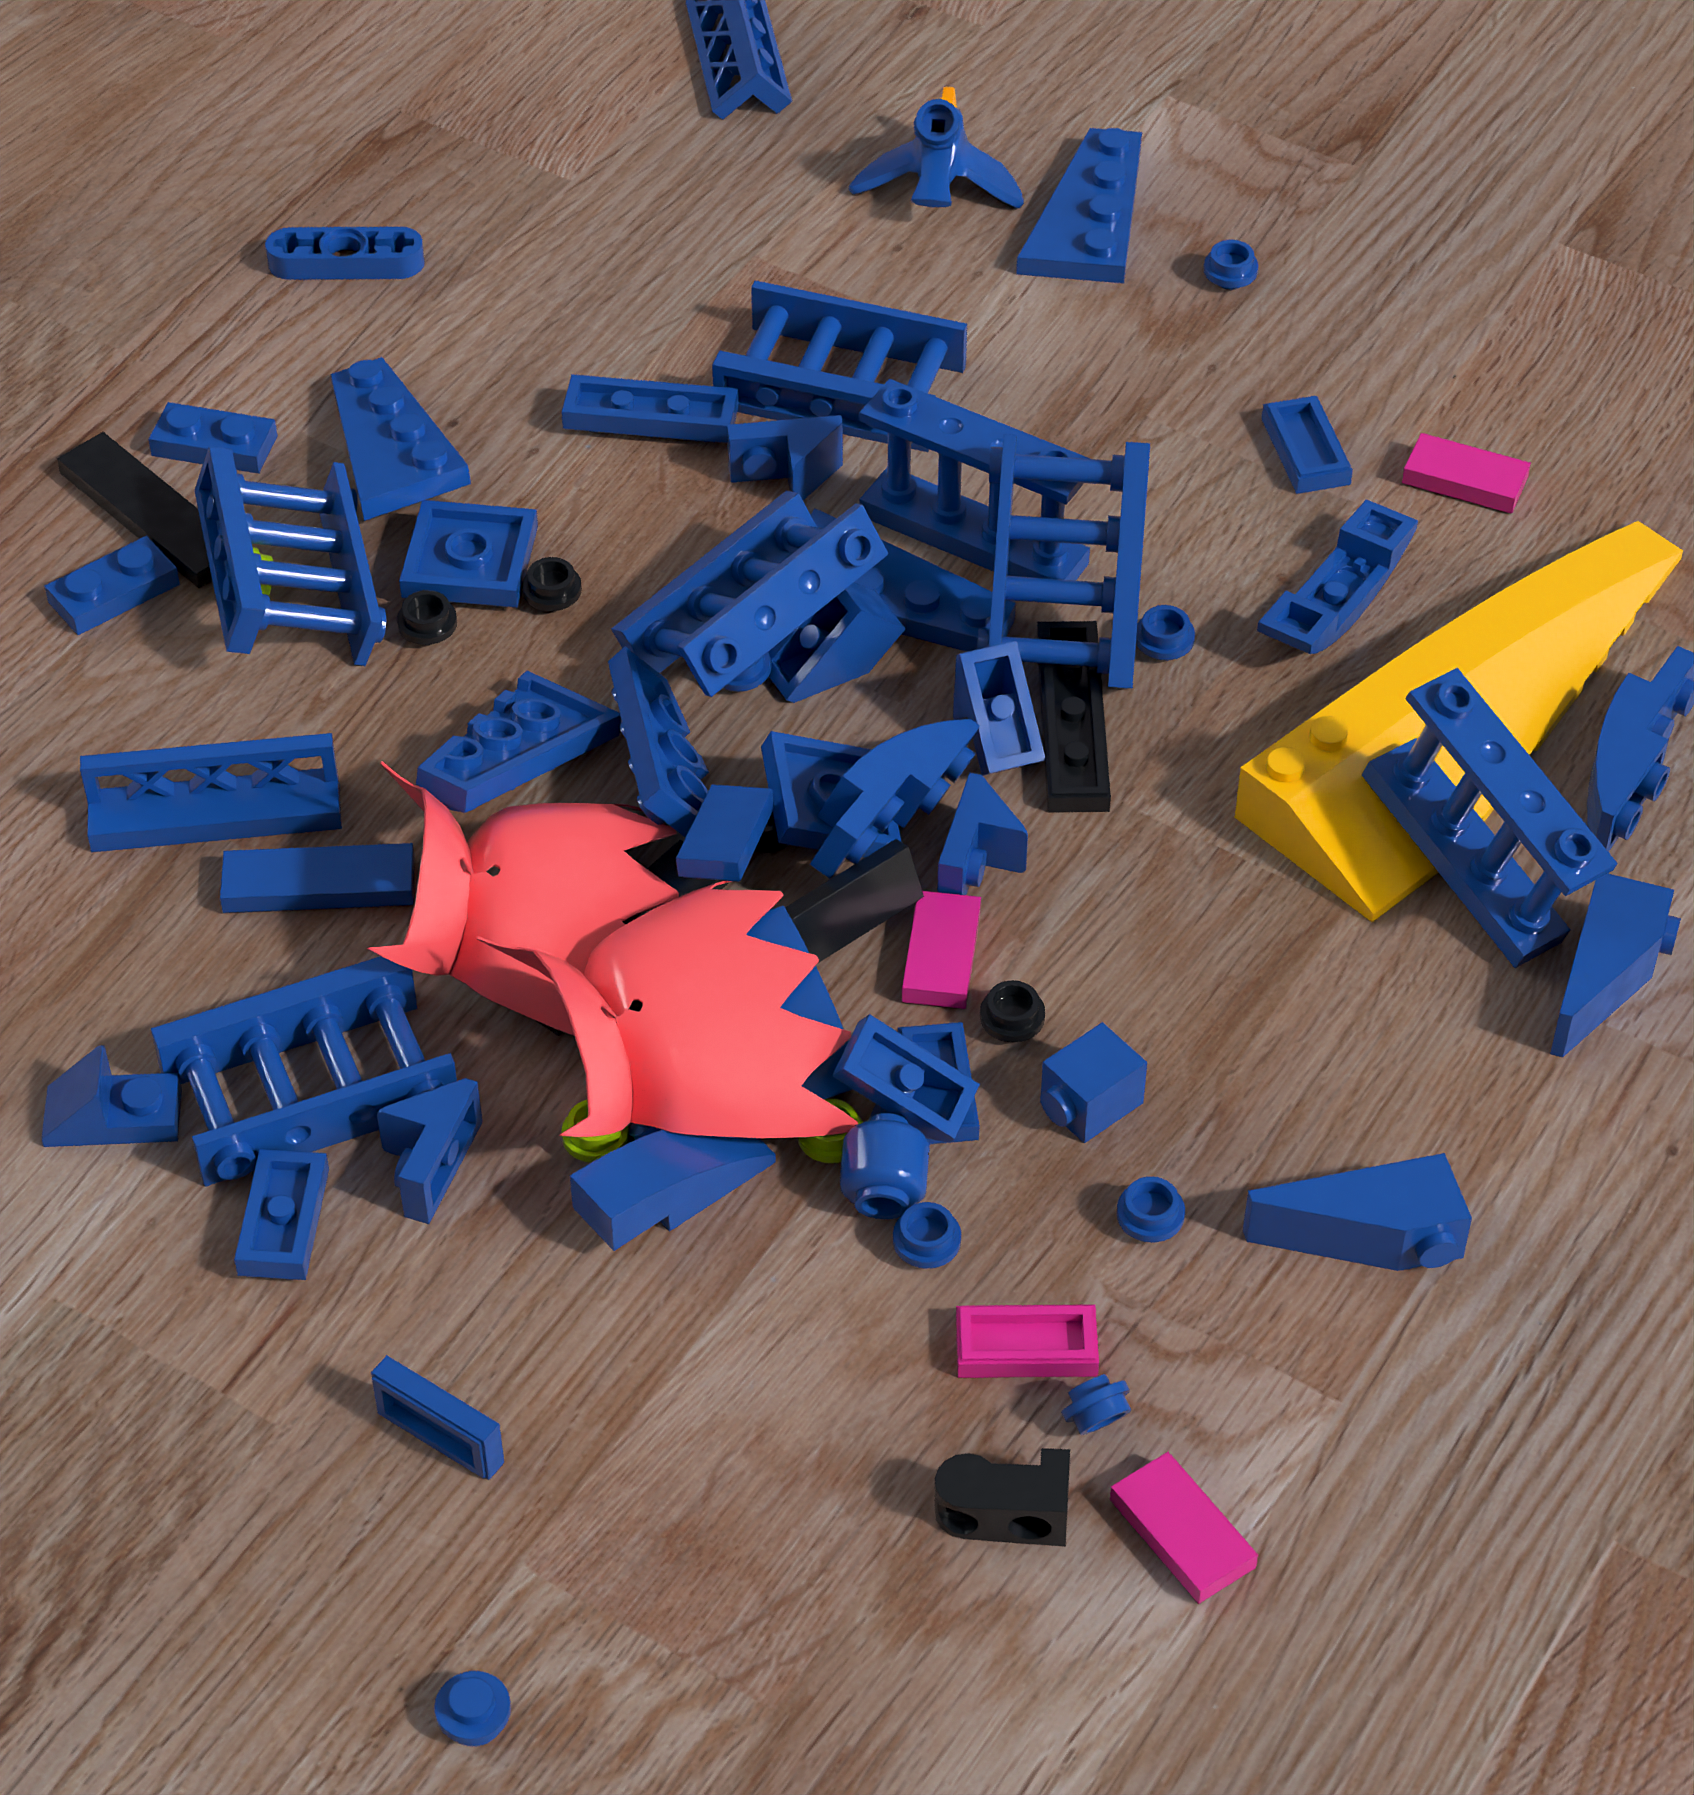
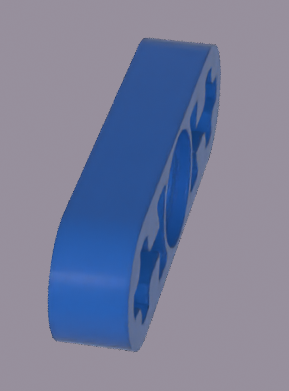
(293, 251)

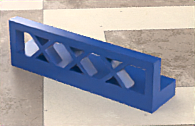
(751, 54)
(214, 801)

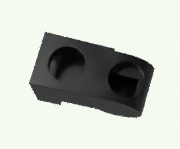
(1004, 1500)

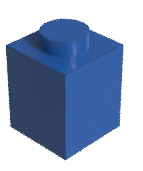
(1092, 1083)

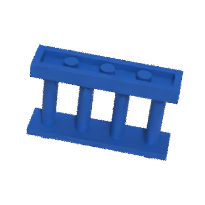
(827, 321)
(940, 512)
(1119, 534)
(240, 571)
(751, 591)
(1457, 839)
(283, 1020)

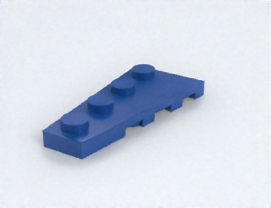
(1089, 214)
(392, 441)
(929, 599)
(655, 730)
(516, 742)

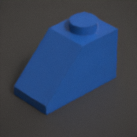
(834, 644)

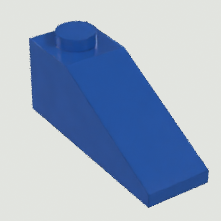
(1614, 955)
(1370, 1216)

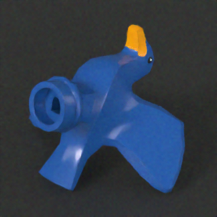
(939, 156)

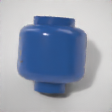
(884, 1166)

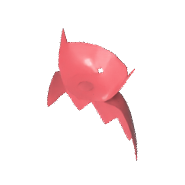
(556, 892)
(711, 1035)

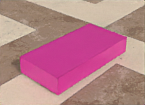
(1466, 473)
(941, 950)
(1026, 1341)
(1183, 1527)

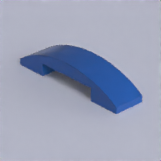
(1344, 583)

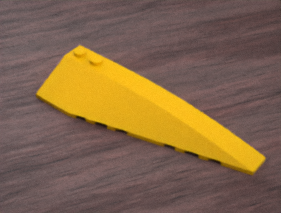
(1518, 650)

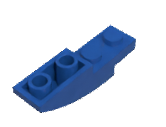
(1634, 746)
(892, 786)

